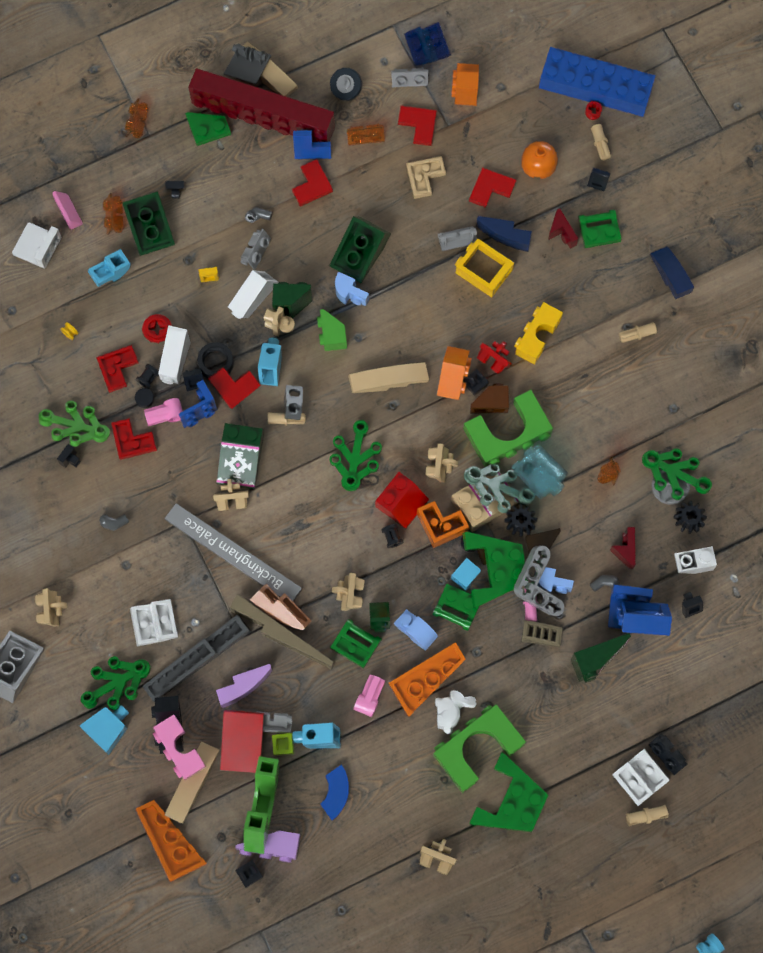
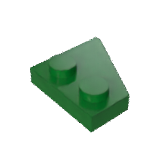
(207, 127)

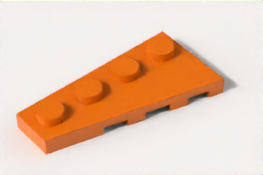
(422, 680)
(172, 848)

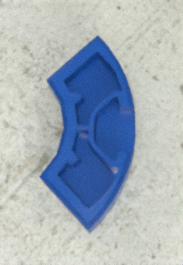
(337, 793)

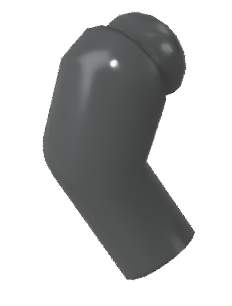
(258, 213)
(111, 523)
(608, 580)

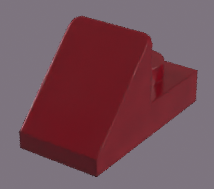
(561, 226)
(626, 553)

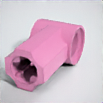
(168, 411)
(367, 701)

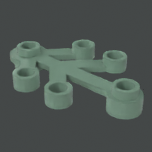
(475, 476)

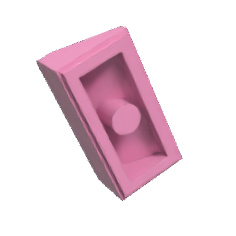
(67, 209)

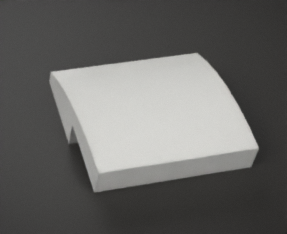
(153, 622)
(641, 777)

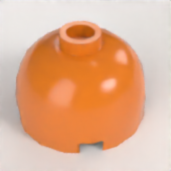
(539, 160)

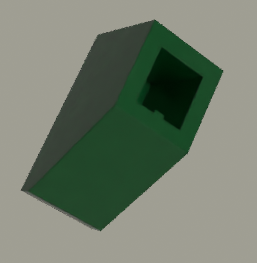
(379, 616)

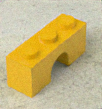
(546, 319)

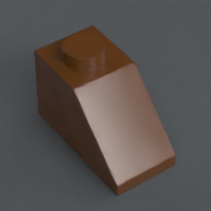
(492, 400)

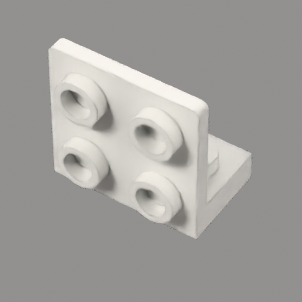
(37, 244)

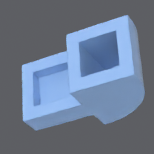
(346, 290)
(549, 581)
(416, 629)

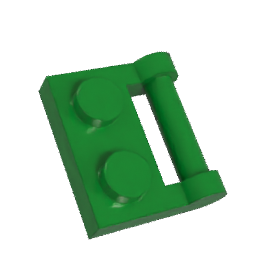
(600, 234)
(459, 601)
(352, 648)

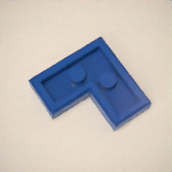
(306, 149)

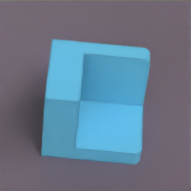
(465, 574)

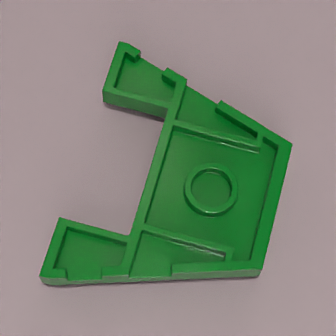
(503, 563)
(520, 805)

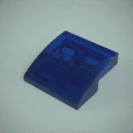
(427, 44)

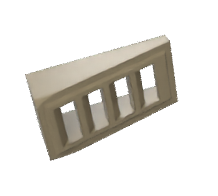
(535, 625)

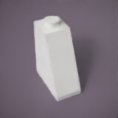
(252, 294)
(174, 355)

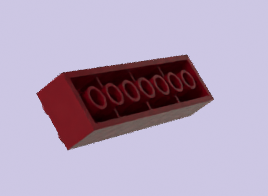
(259, 106)

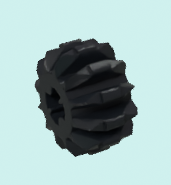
(695, 522)
(514, 523)

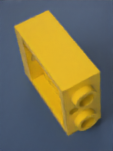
(488, 288)

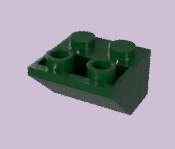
(291, 297)

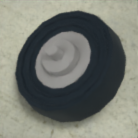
(346, 84)

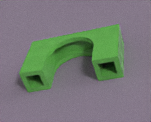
(492, 449)
(492, 723)
(259, 819)

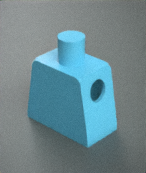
(270, 362)
(106, 727)
(326, 736)

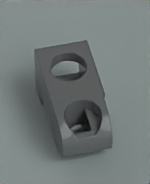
(293, 404)

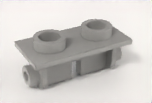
(407, 78)
(457, 238)
(259, 242)
(280, 724)

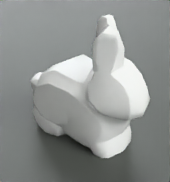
(449, 709)

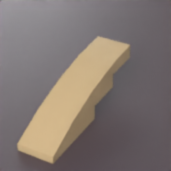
(275, 78)
(388, 377)
(190, 788)

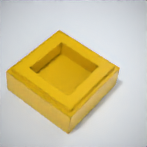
(208, 274)

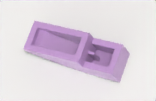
(244, 685)

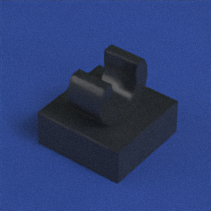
(598, 179)
(175, 187)
(191, 378)
(476, 382)
(68, 456)
(691, 605)
(249, 873)

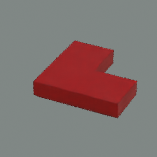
(421, 119)
(491, 182)
(316, 185)
(113, 363)
(233, 391)
(131, 445)

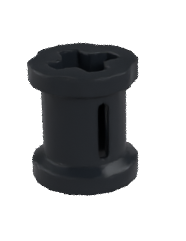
(147, 376)
(389, 531)

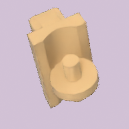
(277, 320)
(443, 464)
(239, 496)
(345, 592)
(52, 607)
(429, 854)

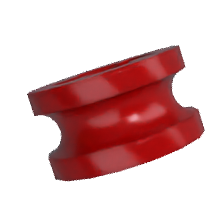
(588, 112)

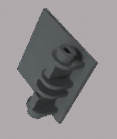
(247, 64)

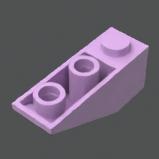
(278, 844)

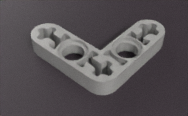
(532, 588)

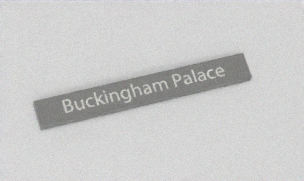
(231, 552)

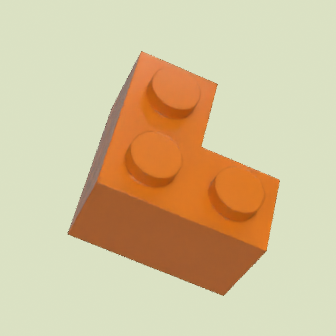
(465, 84)
(454, 369)
(441, 529)

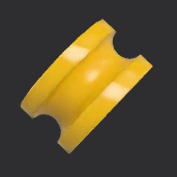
(69, 331)

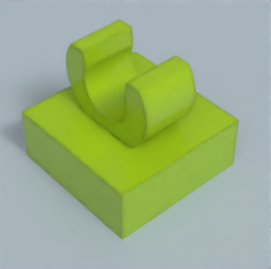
(282, 744)

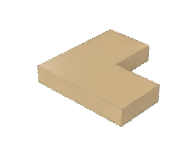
(420, 173)

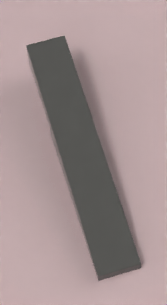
(197, 657)

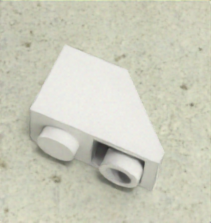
(695, 560)

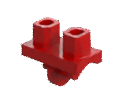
(500, 363)

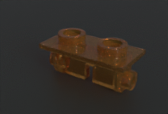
(137, 112)
(371, 134)
(112, 207)
(609, 472)

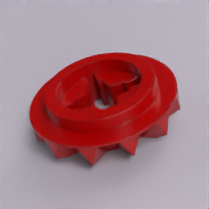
(150, 323)

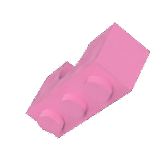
(168, 733)

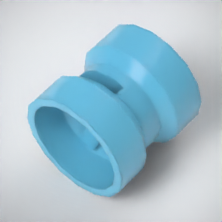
(711, 945)

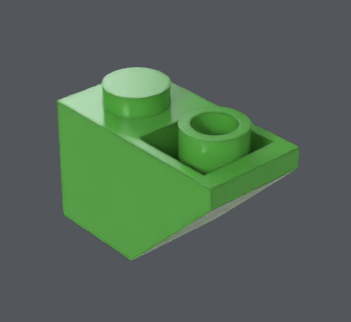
(333, 332)

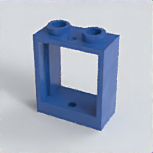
(644, 617)

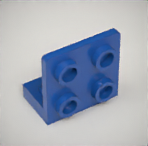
(205, 408)
(625, 593)

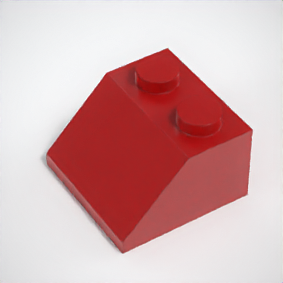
(401, 500)

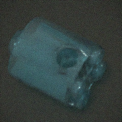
(540, 472)

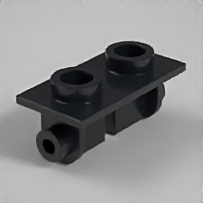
(673, 761)

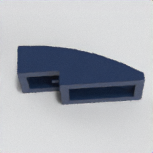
(504, 233)
(672, 272)

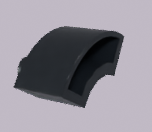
(162, 710)

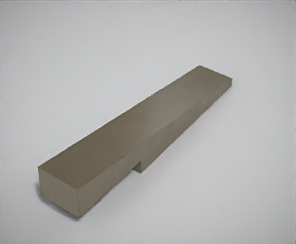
(276, 632)

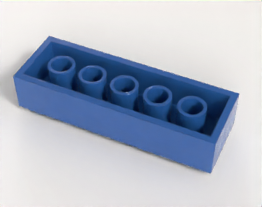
(596, 81)

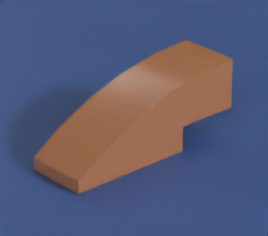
(280, 608)

